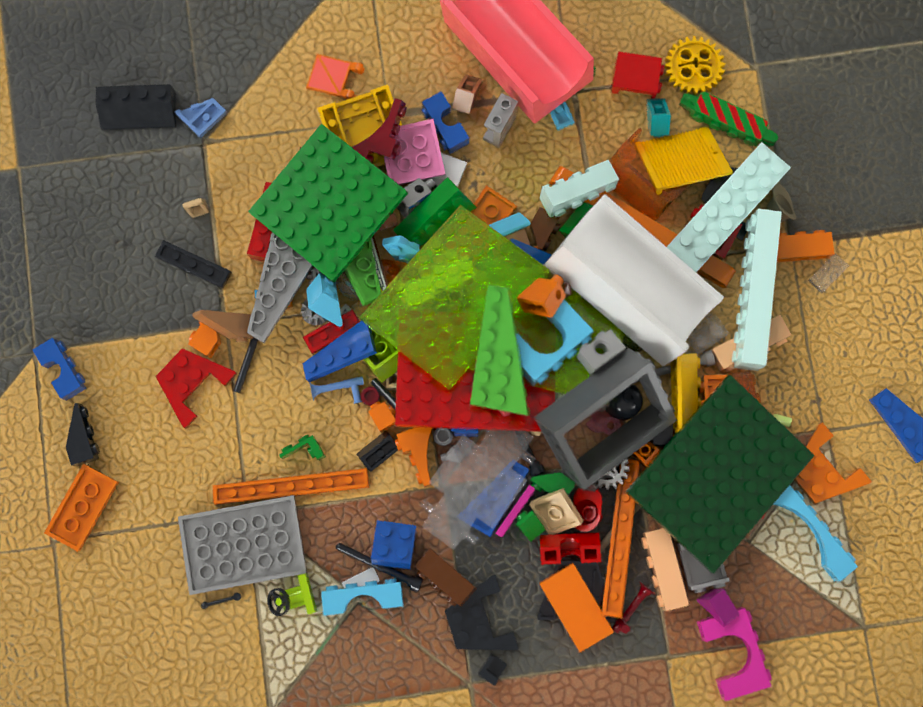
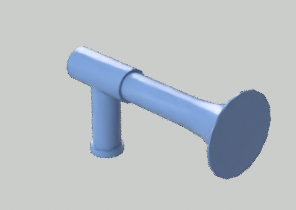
(353, 383)

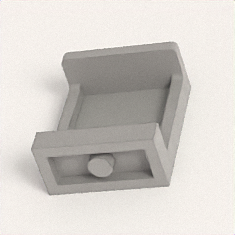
(500, 120)
(697, 575)

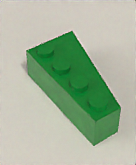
(433, 213)

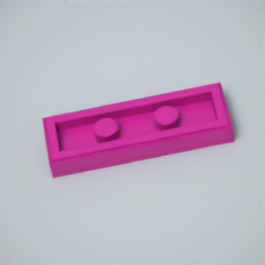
(515, 511)

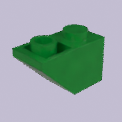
(552, 482)
(529, 525)

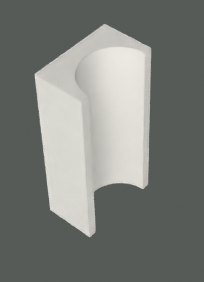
(634, 280)

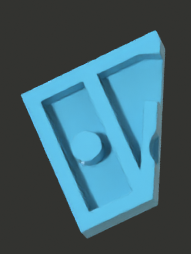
(400, 248)

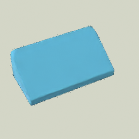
(510, 224)

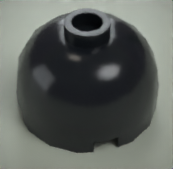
(626, 403)

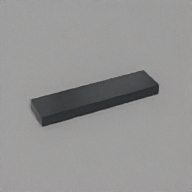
(193, 264)

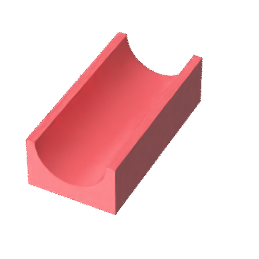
(522, 50)

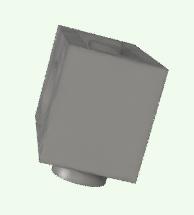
(608, 343)

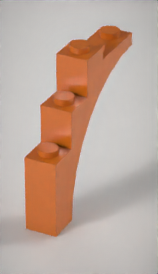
(416, 442)

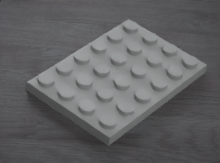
(242, 545)

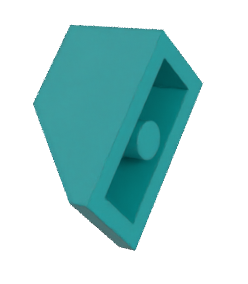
(658, 117)

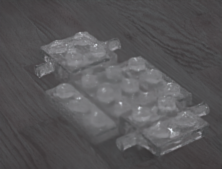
(476, 484)

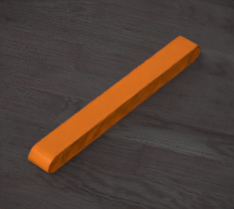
(713, 269)

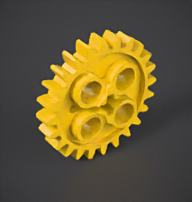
(693, 50)

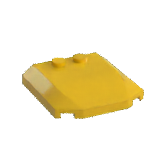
(359, 117)

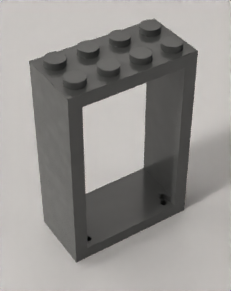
(592, 395)

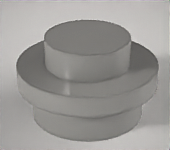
(443, 436)

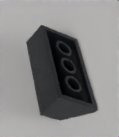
(136, 106)

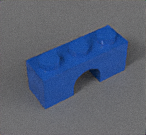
(451, 137)
(69, 382)

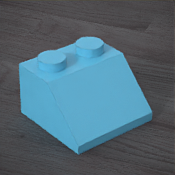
(324, 299)

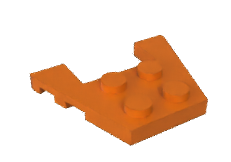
(820, 478)

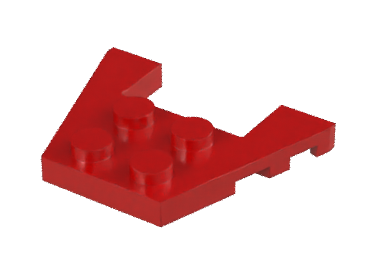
(183, 376)

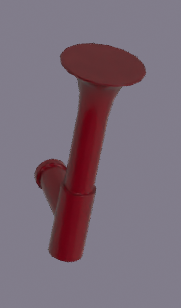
(620, 624)

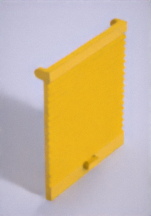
(682, 159)

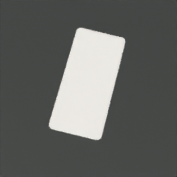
(360, 579)

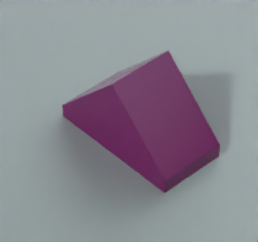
(719, 605)

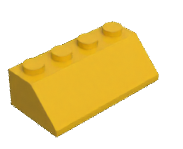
(684, 388)

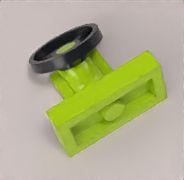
(293, 597)

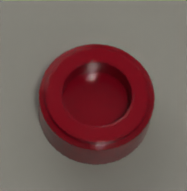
(370, 396)

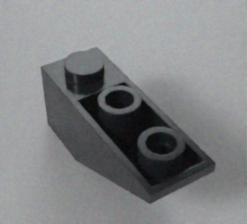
(80, 440)

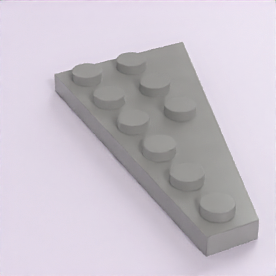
(279, 282)

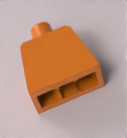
(542, 296)

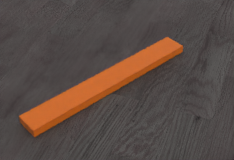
(290, 486)
(620, 545)

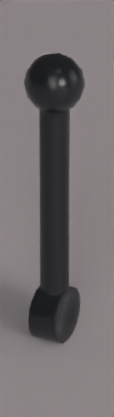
(237, 596)

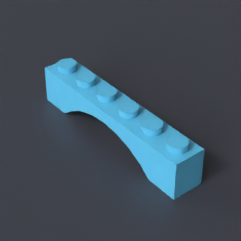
(833, 557)

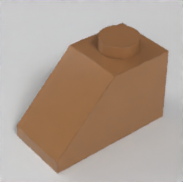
(466, 94)

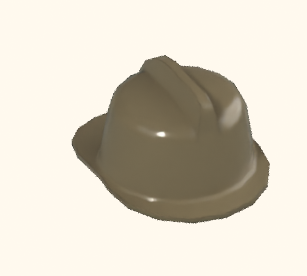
(781, 202)

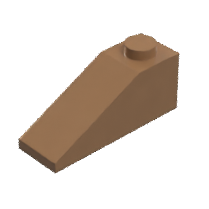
(226, 323)

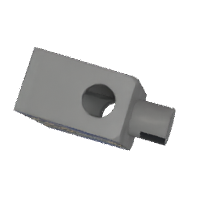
(416, 194)

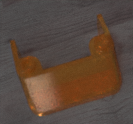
(636, 188)

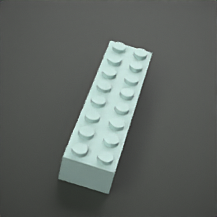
(728, 207)
(757, 290)

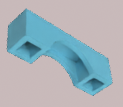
(336, 600)

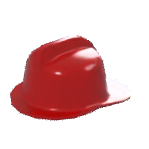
(589, 507)

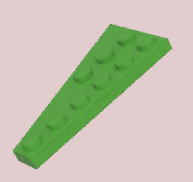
(363, 275)
(498, 366)

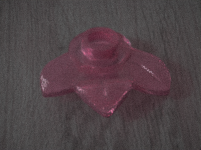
(599, 423)

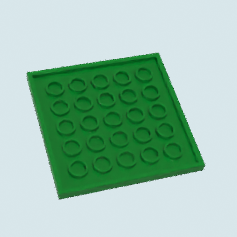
(328, 202)

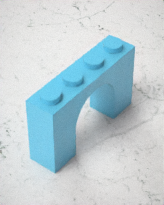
(574, 334)

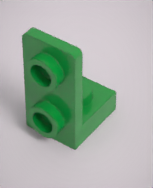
(314, 449)

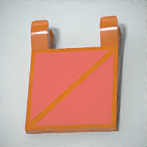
(331, 74)

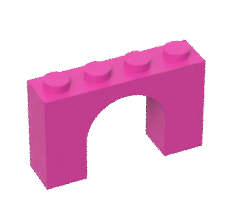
(753, 674)

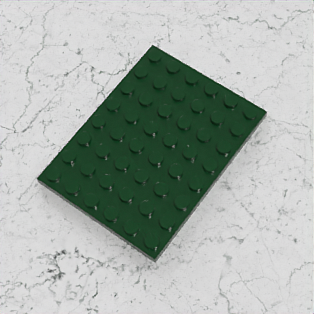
(720, 474)

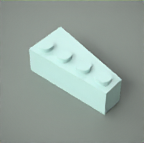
(578, 188)

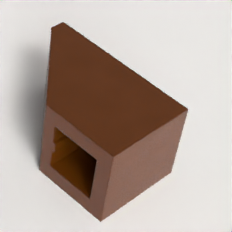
(542, 228)

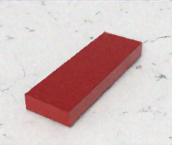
(329, 332)

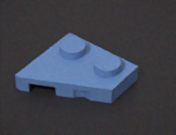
(202, 116)

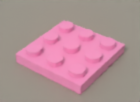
(418, 156)

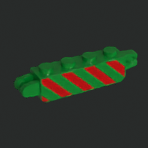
(729, 119)

